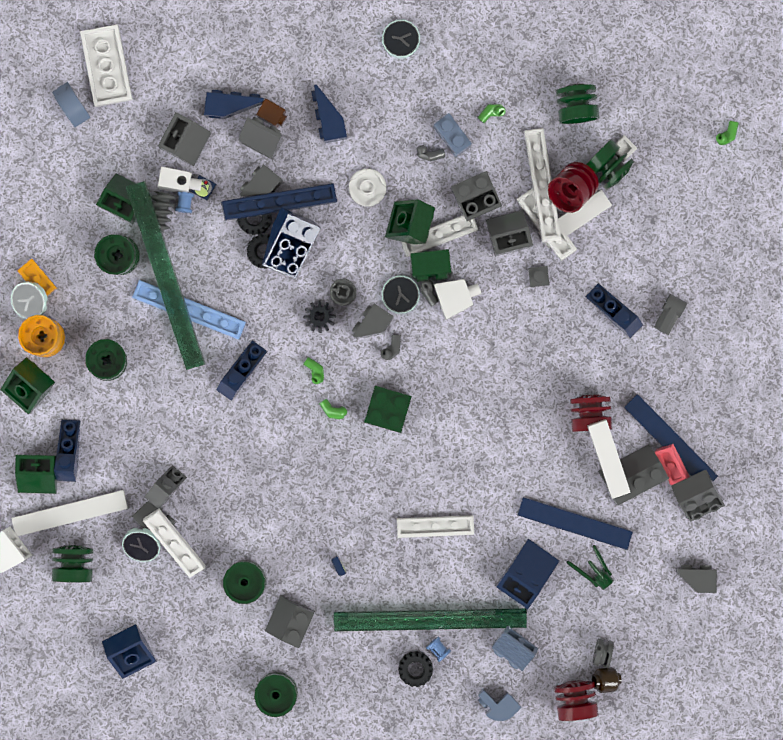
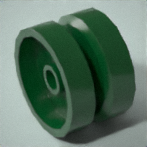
(252, 573)
(280, 683)

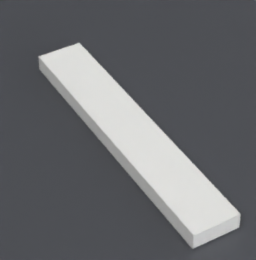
(540, 179)
(70, 513)

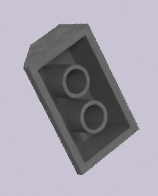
(641, 471)

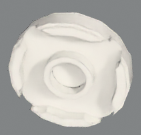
(367, 187)

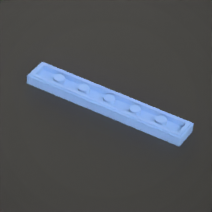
(198, 313)

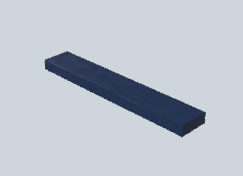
(273, 202)
(666, 435)
(575, 523)

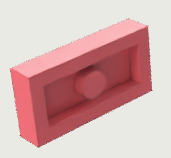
(672, 464)

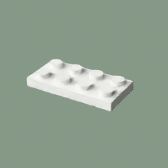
(106, 65)

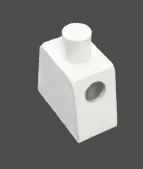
(169, 177)
(455, 296)
(11, 550)

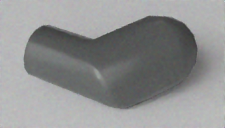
(430, 156)
(427, 291)
(392, 350)

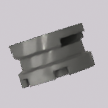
(343, 292)
(603, 653)

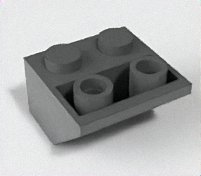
(261, 138)
(184, 139)
(476, 196)
(509, 233)
(373, 324)
(697, 496)

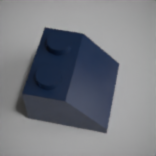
(128, 651)

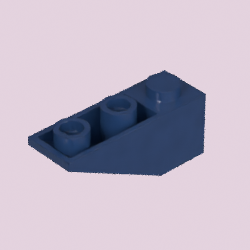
(228, 105)
(331, 120)
(614, 310)
(241, 370)
(68, 451)

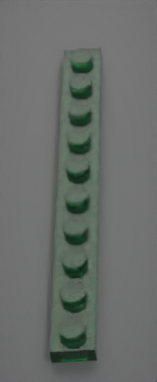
(165, 275)
(430, 619)

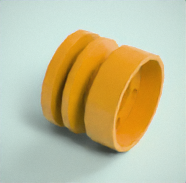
(34, 328)

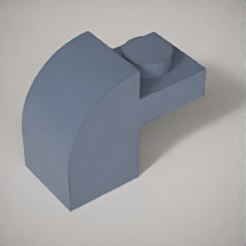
(71, 104)
(502, 709)

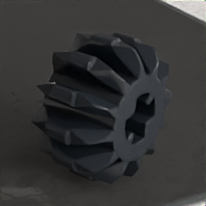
(321, 310)

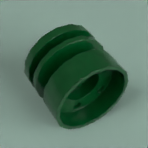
(577, 100)
(609, 164)
(108, 262)
(101, 349)
(72, 564)

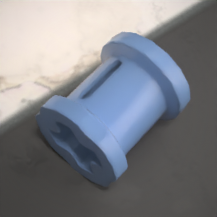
(184, 202)
(438, 649)

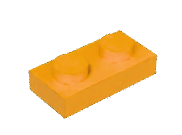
(33, 273)

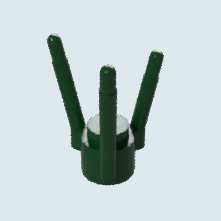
(602, 578)

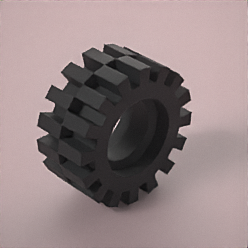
(255, 229)
(252, 249)
(415, 680)

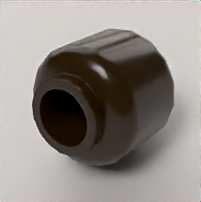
(606, 680)

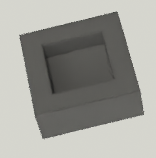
(538, 276)

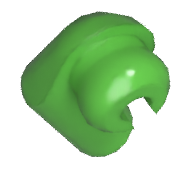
(491, 110)
(729, 135)
(317, 370)
(333, 412)

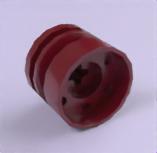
(573, 187)
(590, 411)
(576, 700)

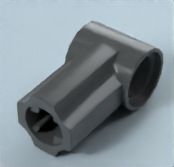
(671, 312)

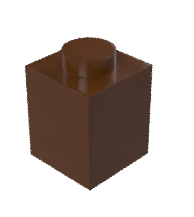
(272, 113)

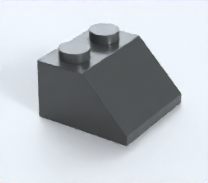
(289, 621)

